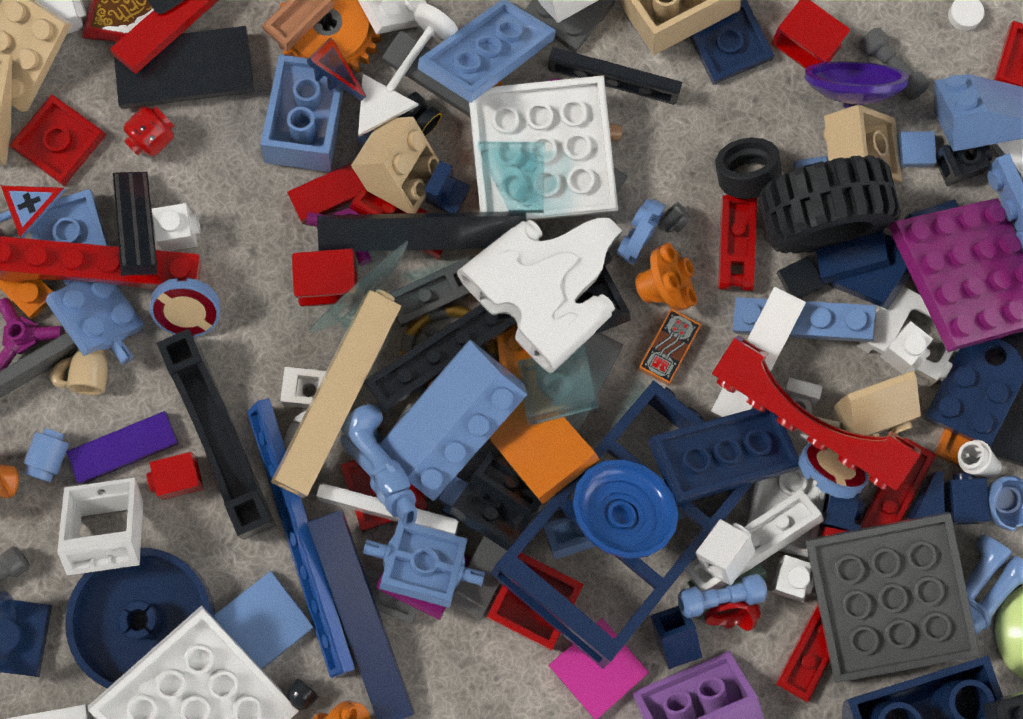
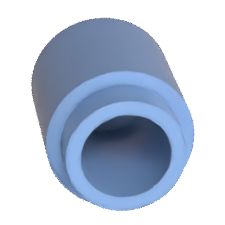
(45, 455)

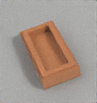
(295, 20)

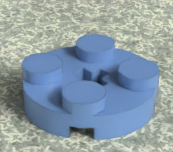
(645, 223)

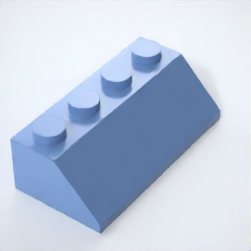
(453, 419)

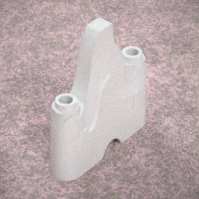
(541, 284)

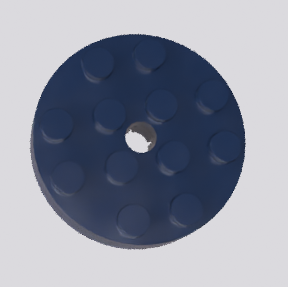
(106, 602)

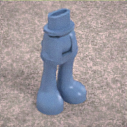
(386, 475)
(992, 557)

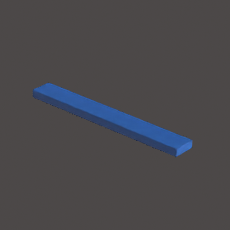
(301, 544)

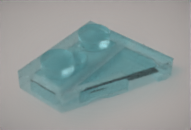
(517, 173)

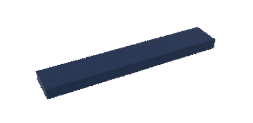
(360, 616)

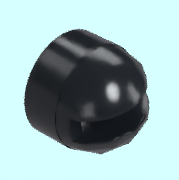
(301, 695)

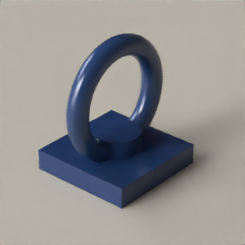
(22, 635)

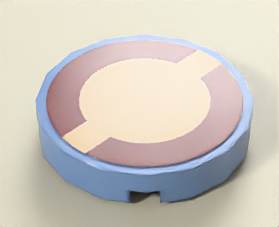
(185, 306)
(830, 473)

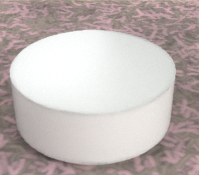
(966, 14)

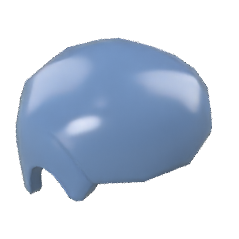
(1006, 502)

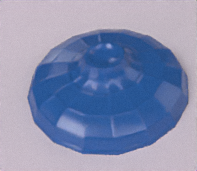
(625, 509)

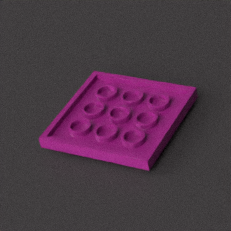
(965, 271)

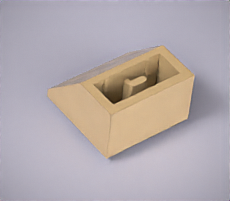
(397, 163)

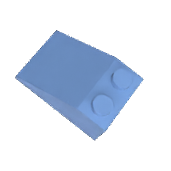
(978, 111)
(301, 118)

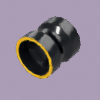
(425, 116)

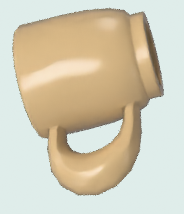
(86, 373)

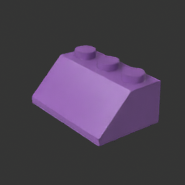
(701, 692)

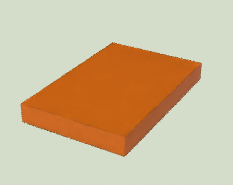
(543, 453)

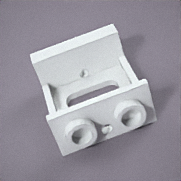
(888, 325)

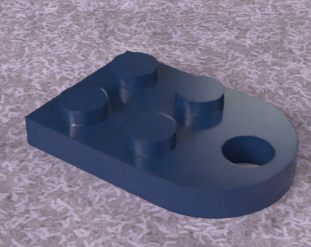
(977, 394)

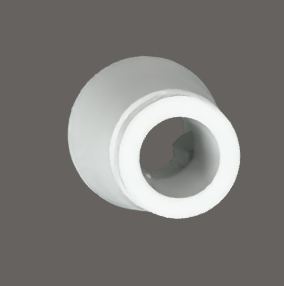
(978, 459)

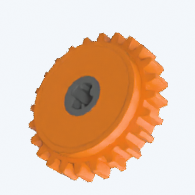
(350, 32)

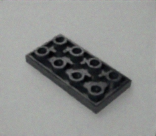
(190, 69)

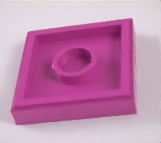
(598, 687)

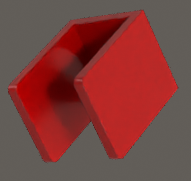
(809, 34)
(323, 276)

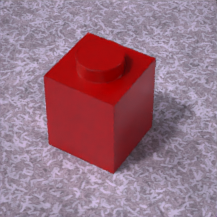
(175, 476)

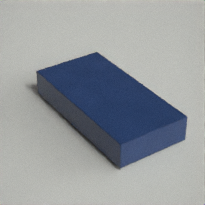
(853, 257)

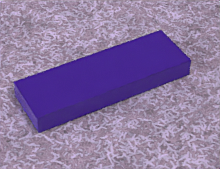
(122, 448)

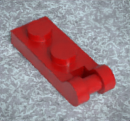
(737, 242)

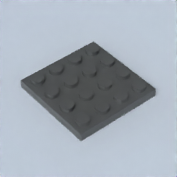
(892, 597)

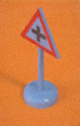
(28, 205)

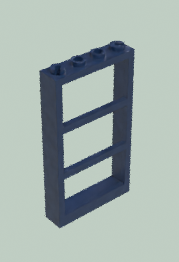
(555, 607)

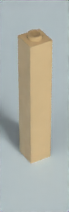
(336, 393)

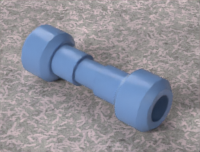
(750, 589)

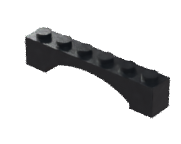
(217, 434)

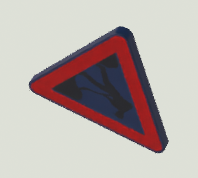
(330, 63)

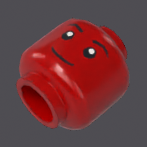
(148, 131)

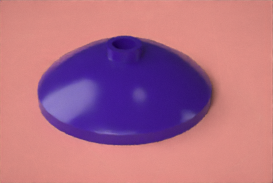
(855, 81)

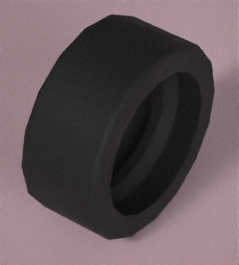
(744, 152)

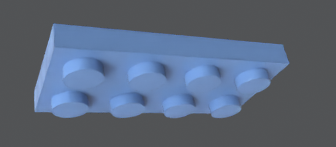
(486, 50)

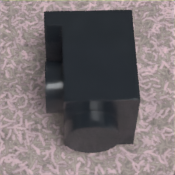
(957, 168)

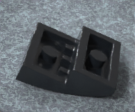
(496, 502)

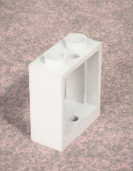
(104, 550)

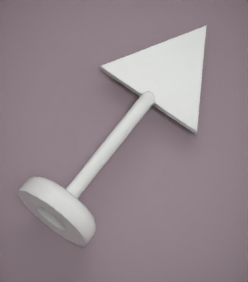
(382, 101)

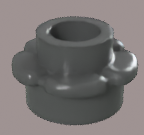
(675, 218)

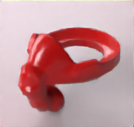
(744, 616)

